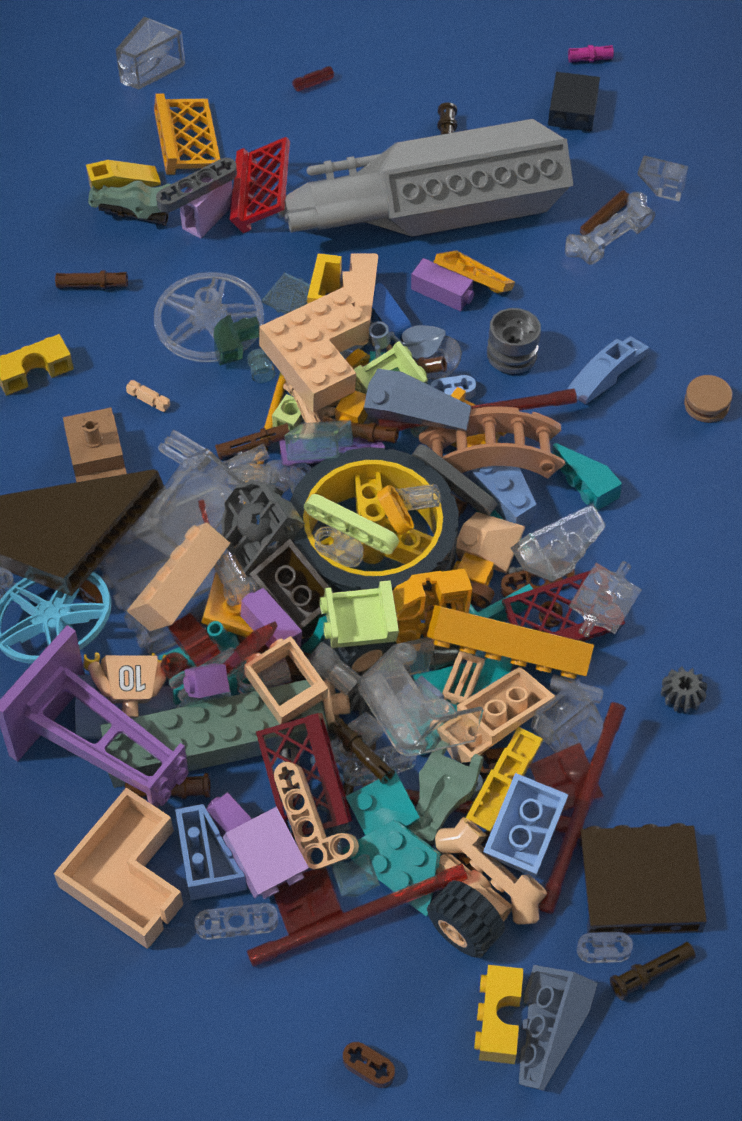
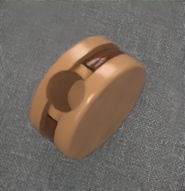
(708, 398)

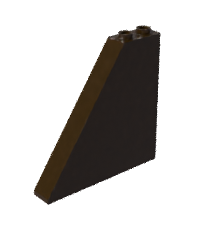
(70, 528)

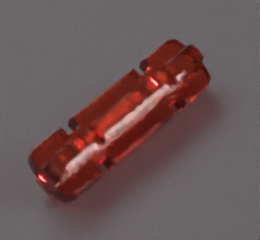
(313, 78)

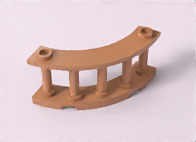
(504, 420)

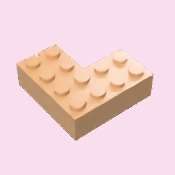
(309, 344)
(111, 873)

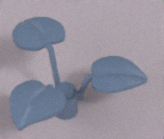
(420, 339)

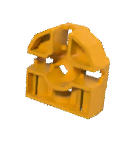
(412, 600)

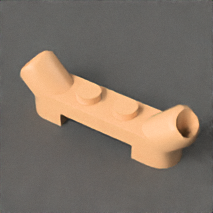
(524, 892)

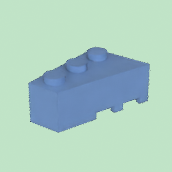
(509, 490)
(206, 858)

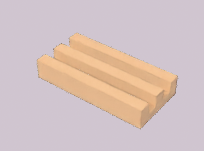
(456, 698)

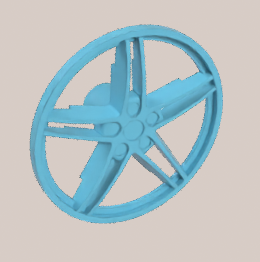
(51, 616)

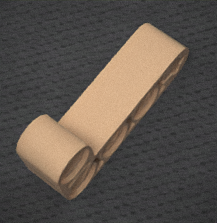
(309, 813)

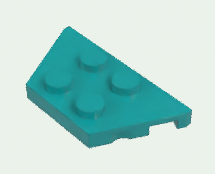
(491, 672)
(400, 859)

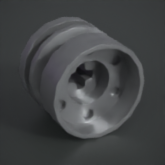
(513, 340)

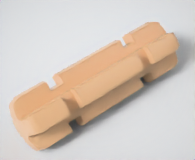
(148, 395)

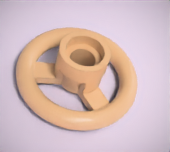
(335, 704)

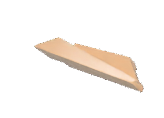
(361, 281)

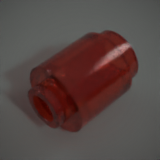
(172, 662)

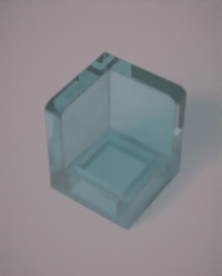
(356, 876)

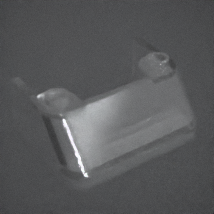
(402, 710)

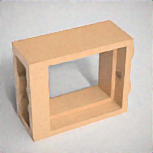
(302, 701)

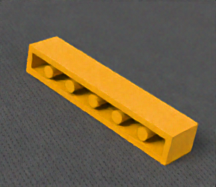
(509, 640)

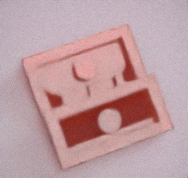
(249, 647)

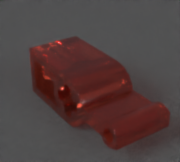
(193, 640)

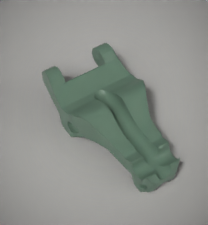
(134, 196)
(443, 788)

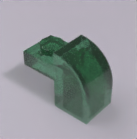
(230, 335)

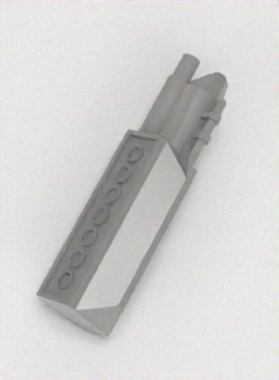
(439, 182)

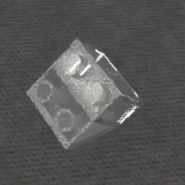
(568, 720)

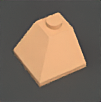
(489, 539)

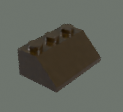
(293, 585)

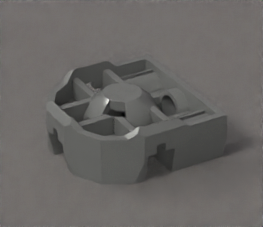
(240, 524)

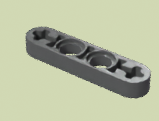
(172, 197)
(457, 481)

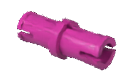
(590, 53)

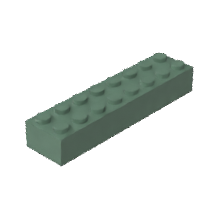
(212, 731)

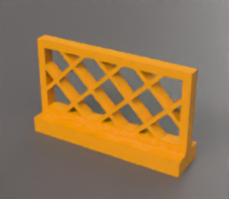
(165, 123)

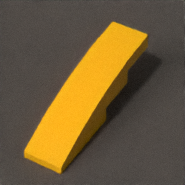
(513, 760)

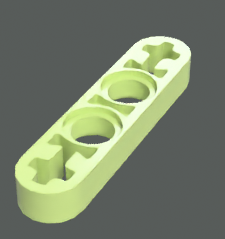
(351, 524)

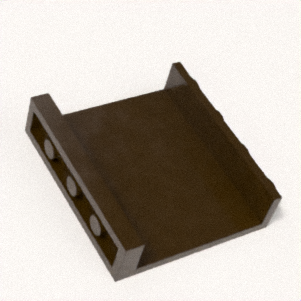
(643, 879)

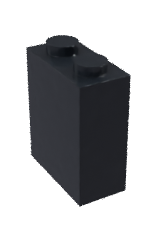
(574, 101)

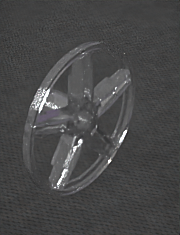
(204, 312)

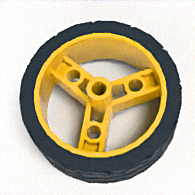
(361, 475)

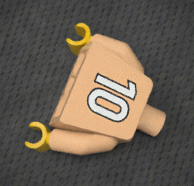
(126, 679)

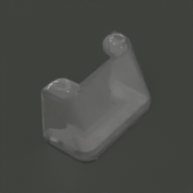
(176, 505)

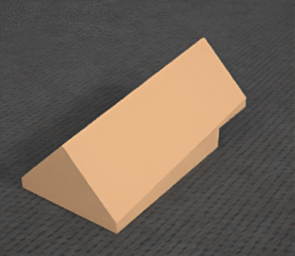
(505, 706)

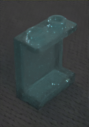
(318, 440)

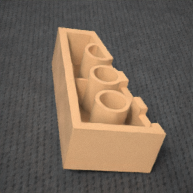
(179, 578)

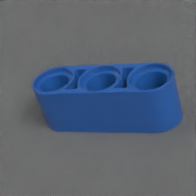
(387, 311)

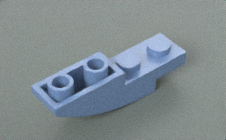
(606, 366)

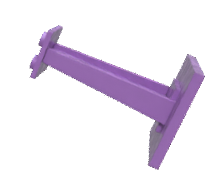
(47, 689)

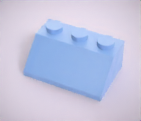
(525, 824)

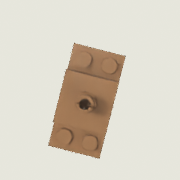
(94, 445)

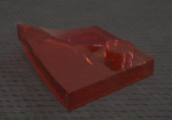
(565, 773)
(308, 900)

